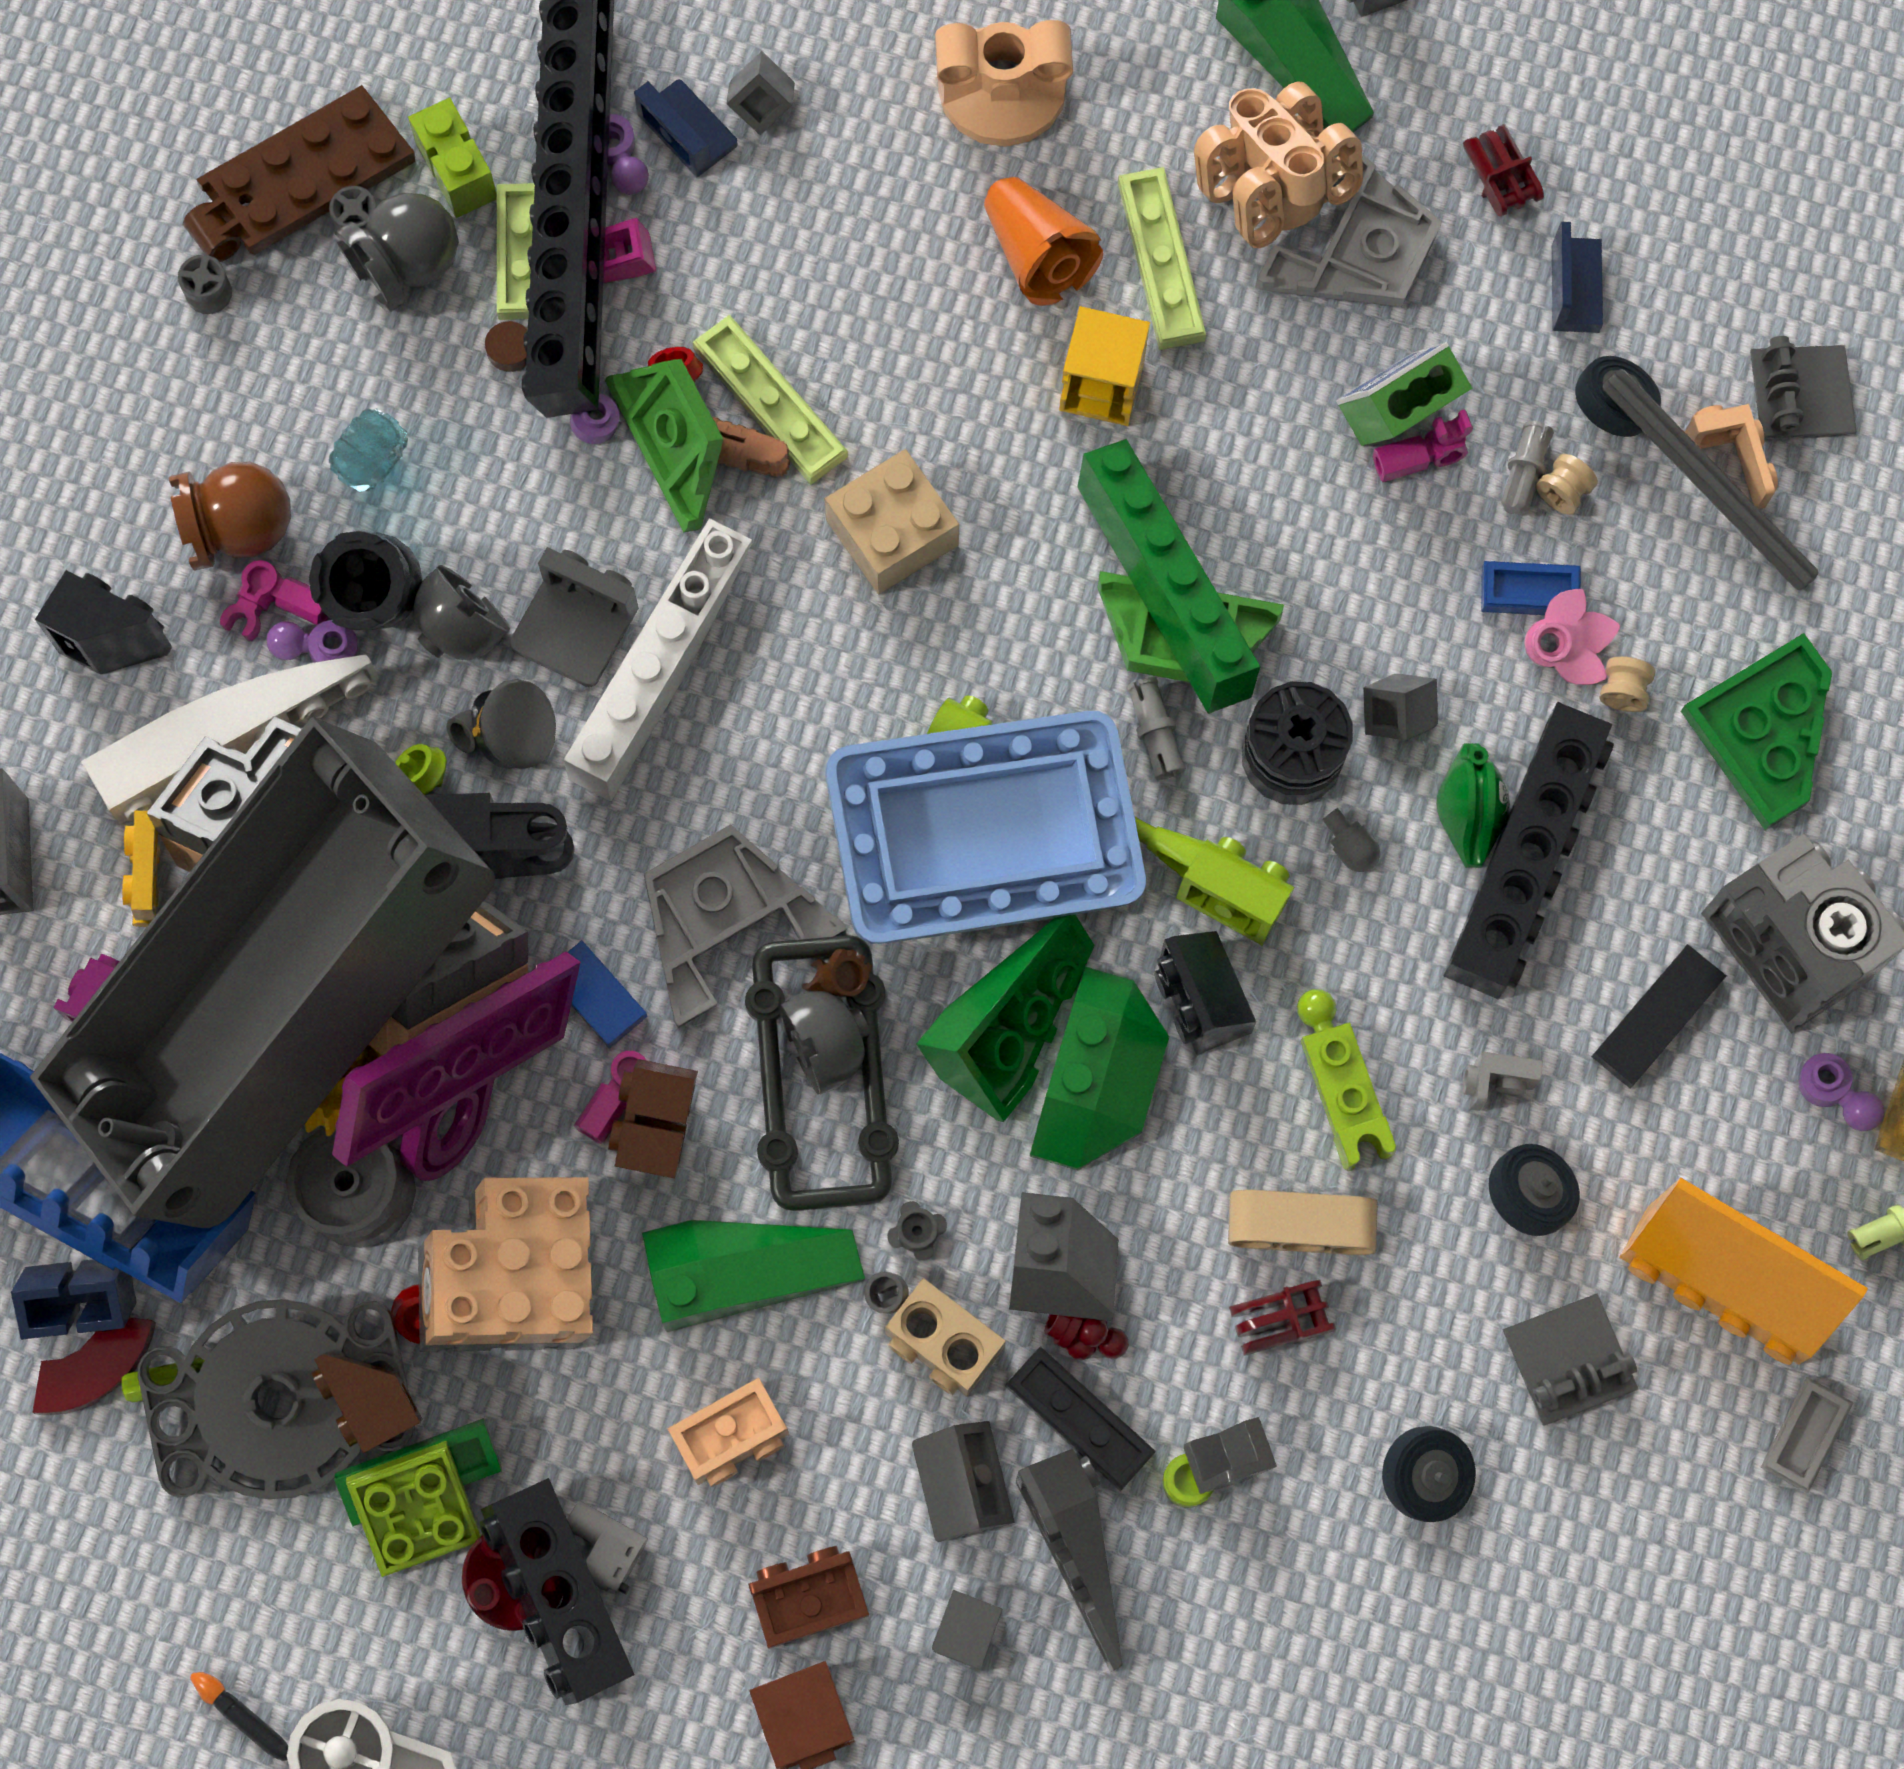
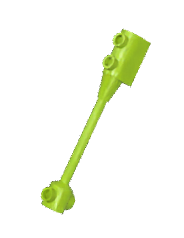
(1213, 874)

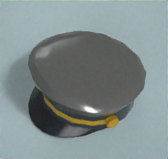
(514, 724)

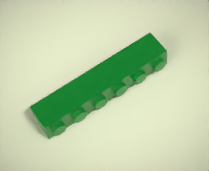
(1168, 576)

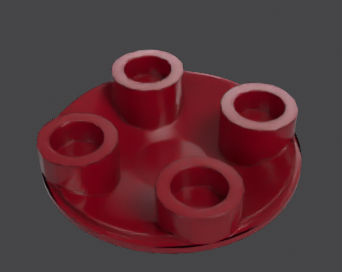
(486, 1590)

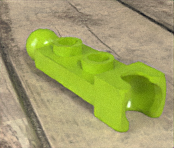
(1342, 1081)

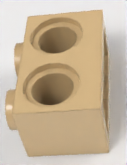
(953, 1328)

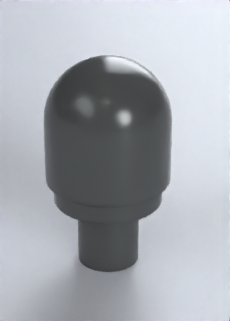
(1352, 842)

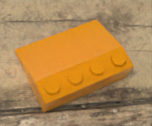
(1740, 1273)

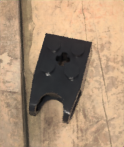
(505, 833)

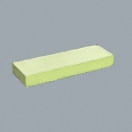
(513, 241)

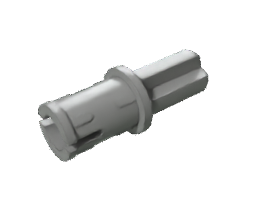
(1526, 467)

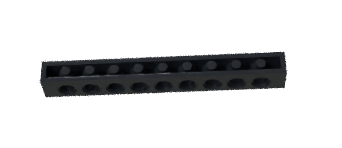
(569, 207)

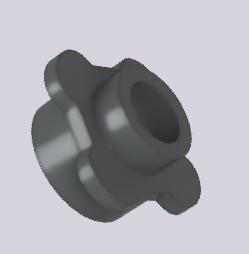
(915, 1216)

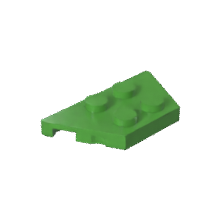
(672, 433)
(1142, 642)

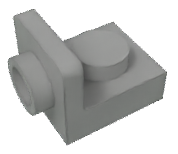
(1508, 1072)

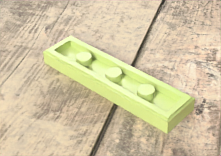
(1161, 258)
(770, 399)

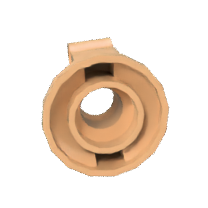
(998, 103)

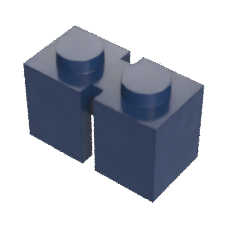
(51, 1294)

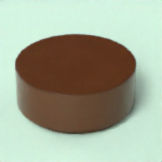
(506, 346)

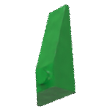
(1299, 46)
(997, 1028)
(733, 1267)

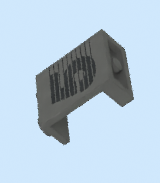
(15, 849)

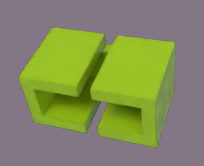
(459, 163)

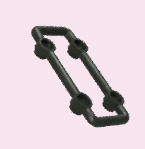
(778, 1149)

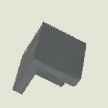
(760, 93)
(1400, 706)
(1230, 1456)
(966, 1630)

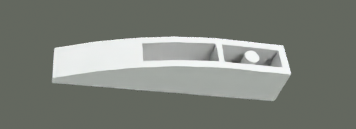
(656, 662)
(143, 763)

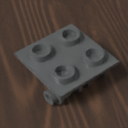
(1802, 390)
(1571, 1359)

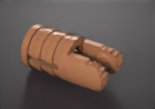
(752, 450)

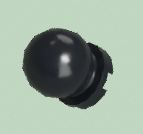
(365, 580)

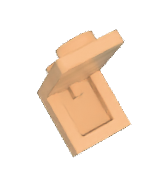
(1736, 424)

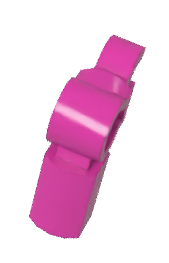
(1441, 445)
(260, 588)
(604, 1108)

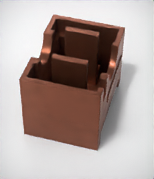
(802, 1718)

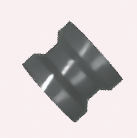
(351, 203)
(199, 273)

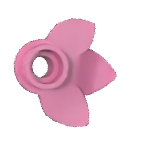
(1577, 637)

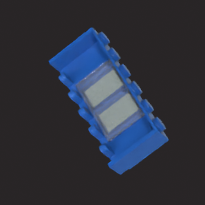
(63, 1193)

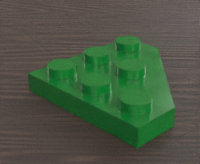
(1767, 728)

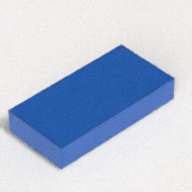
(1524, 586)
(603, 999)

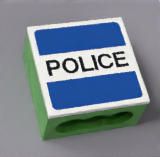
(1404, 394)

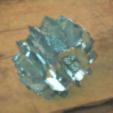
(368, 450)

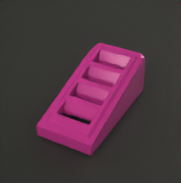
(627, 264)

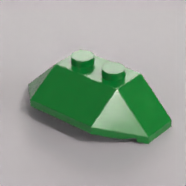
(1101, 1073)

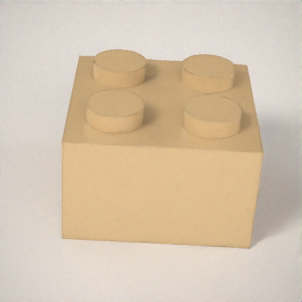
(892, 521)

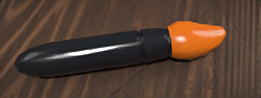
(214, 1693)

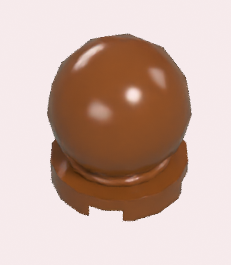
(233, 511)

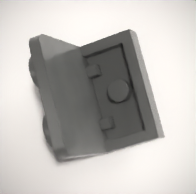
(575, 617)

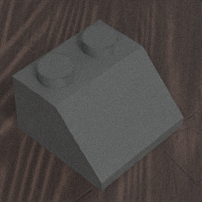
(1063, 1260)

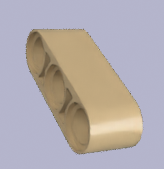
(1302, 1222)

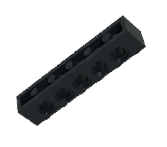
(1567, 735)

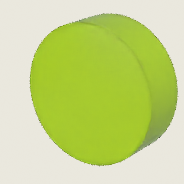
(1180, 1484)

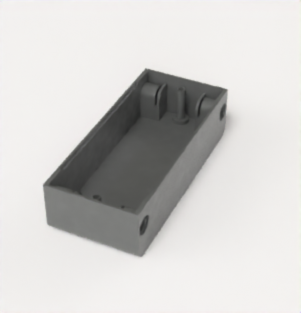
(262, 978)

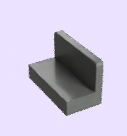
(962, 1480)

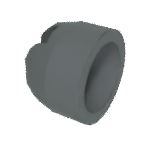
(460, 731)
(881, 1283)

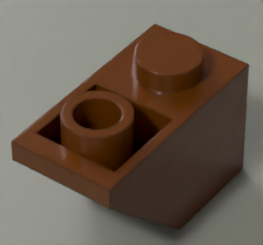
(370, 1398)

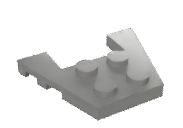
(1371, 253)
(714, 895)

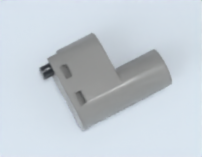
(614, 1548)

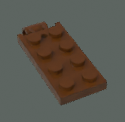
(296, 175)

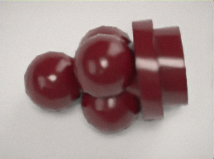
(1083, 1336)

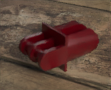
(1501, 168)
(1286, 1317)

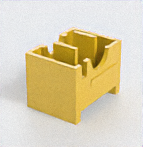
(1104, 366)

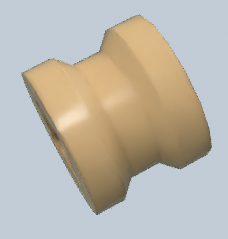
(1566, 484)
(1627, 684)

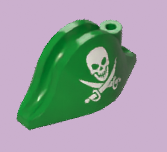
(1473, 804)

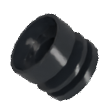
(1294, 768)

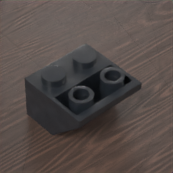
(100, 627)
(1204, 990)

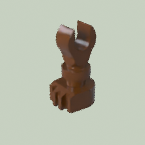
(842, 975)

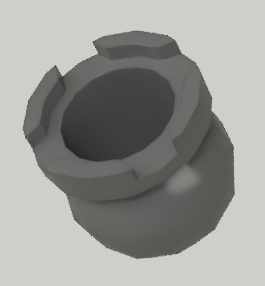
(404, 243)

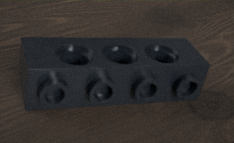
(582, 1609)

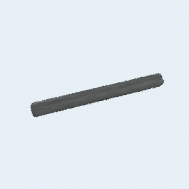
(1710, 480)

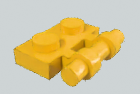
(140, 888)

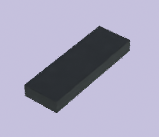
(1658, 1016)
(1080, 1418)

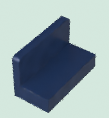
(685, 125)
(1576, 282)

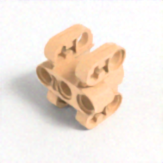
(1278, 160)

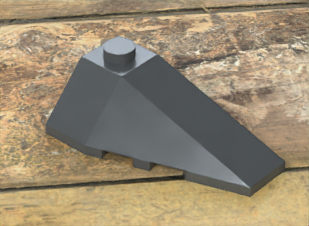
(1069, 1519)

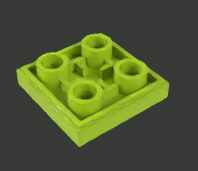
(413, 1508)

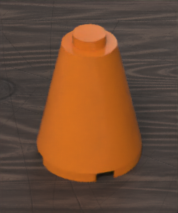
(1041, 241)

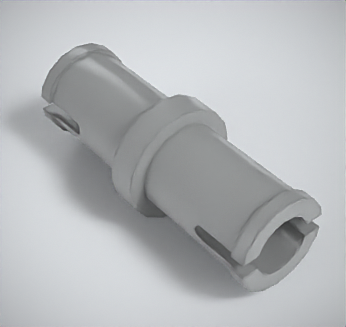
(1156, 728)

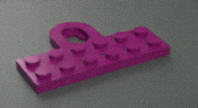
(449, 1064)

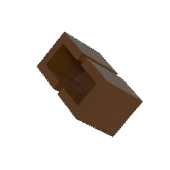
(649, 1142)

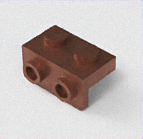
(807, 1597)

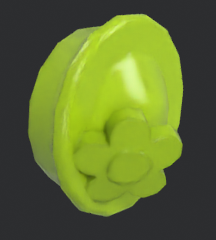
(423, 766)

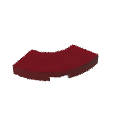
(93, 1370)

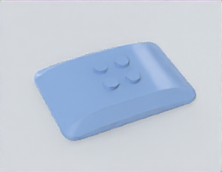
(984, 827)

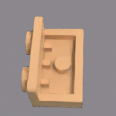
(728, 1433)

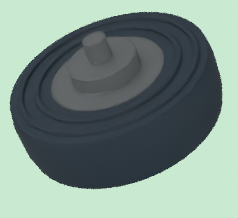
(1599, 406)
(1534, 1189)
(1428, 1474)

